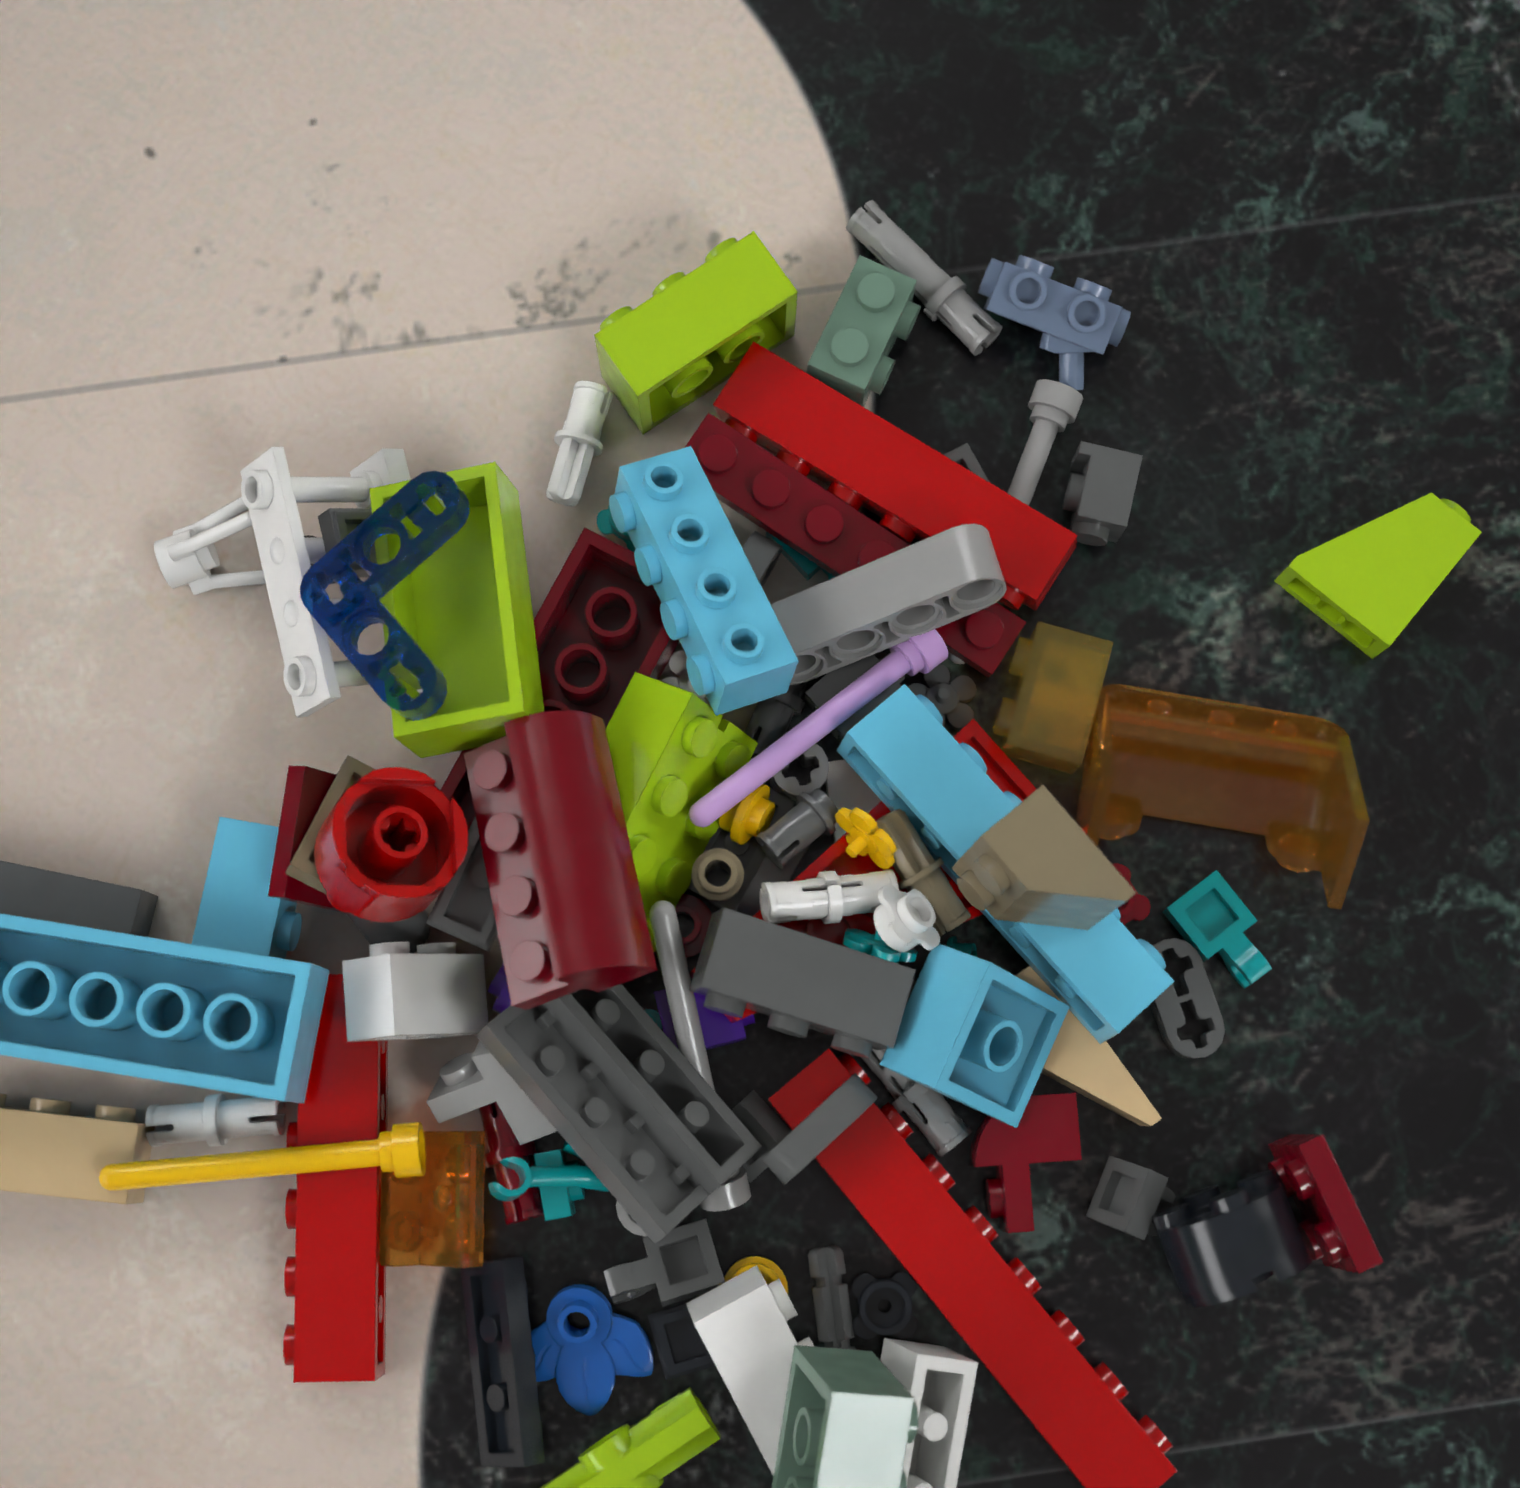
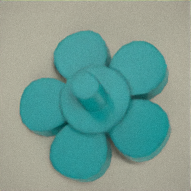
(875, 946)

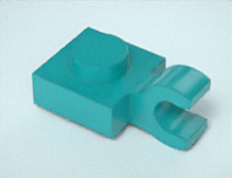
(1214, 922)

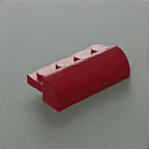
(558, 858)

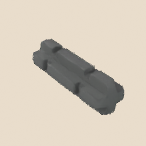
(831, 1297)

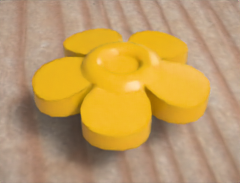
(866, 837)

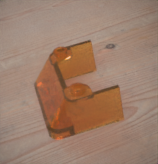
(1227, 771)

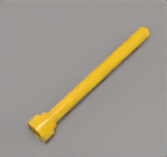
(395, 1151)

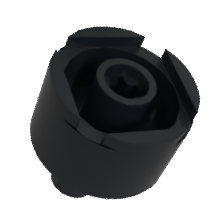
(1231, 1239)

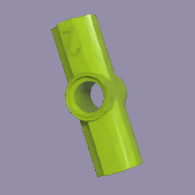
(645, 1451)

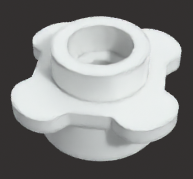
(905, 919)

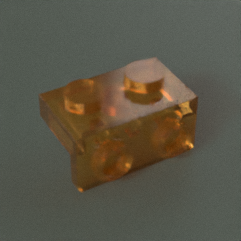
(439, 1214)

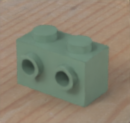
(863, 329)

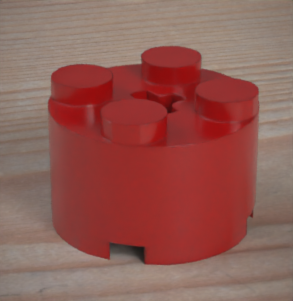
(421, 853)

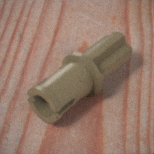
(922, 872)

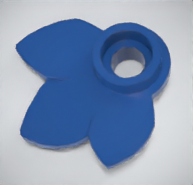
(588, 1357)

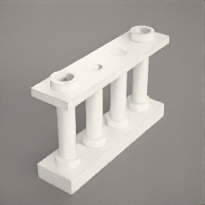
(286, 556)

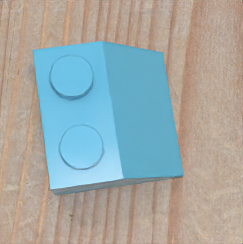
(976, 1034)

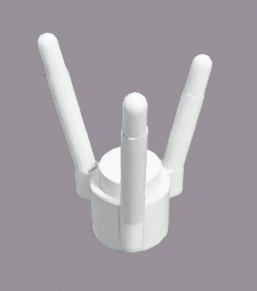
(192, 553)

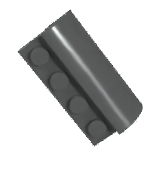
(623, 1101)

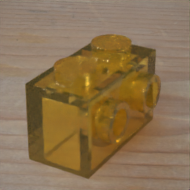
(1054, 697)

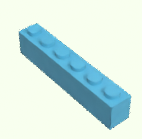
(951, 803)

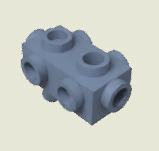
(1068, 317)

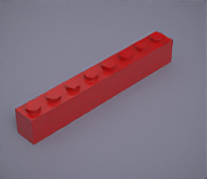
(978, 1291)

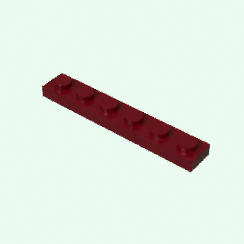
(828, 530)

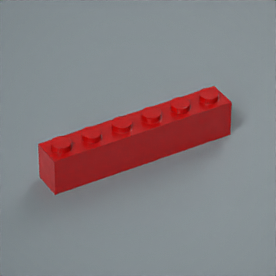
(888, 470)
(337, 1212)

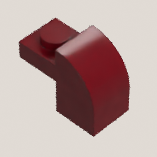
(1044, 1134)

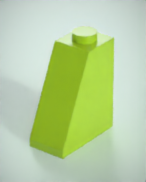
(1381, 572)

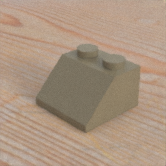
(1040, 869)

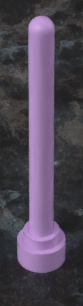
(915, 655)

